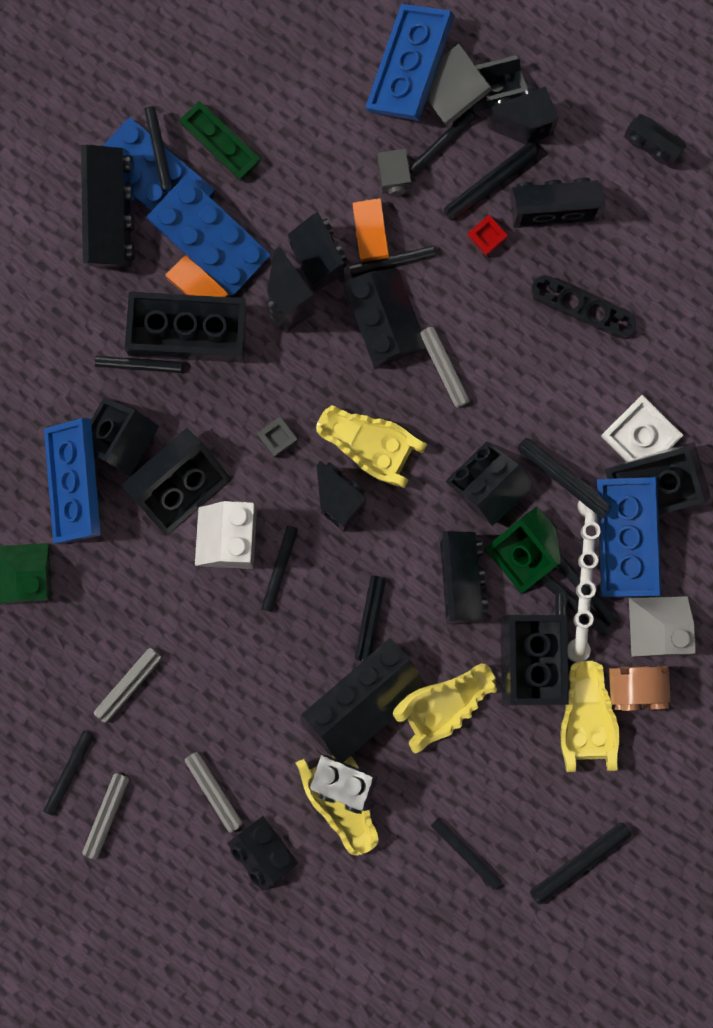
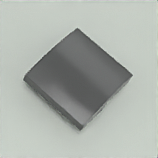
(456, 85)

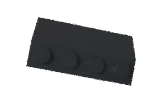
(107, 206)
(186, 327)
(362, 701)

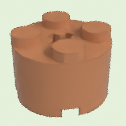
(639, 686)

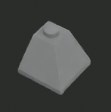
(661, 626)

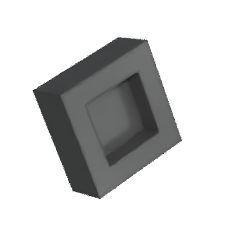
(277, 437)

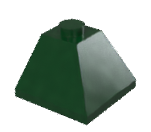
(527, 549)
(25, 574)

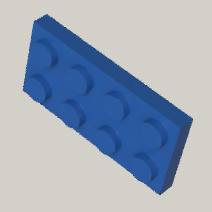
(410, 61)
(145, 175)
(208, 235)
(72, 481)
(630, 538)

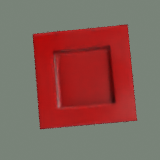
(487, 235)

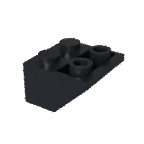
(525, 117)
(316, 251)
(490, 483)
(338, 499)

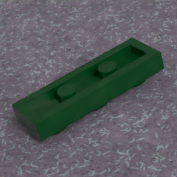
(219, 141)

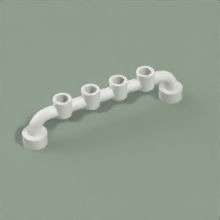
(579, 648)

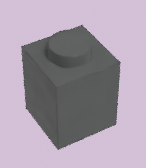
(394, 172)

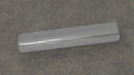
(444, 367)
(127, 685)
(213, 792)
(105, 816)

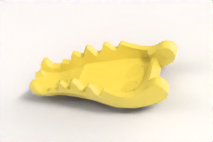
(372, 443)
(442, 706)
(588, 722)
(354, 829)

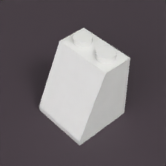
(226, 535)

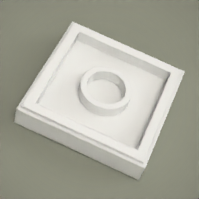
(641, 431)

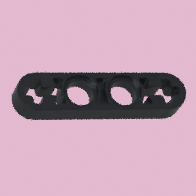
(585, 302)

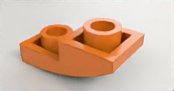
(370, 230)
(193, 280)

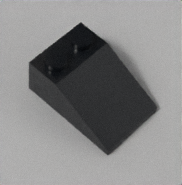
(678, 476)

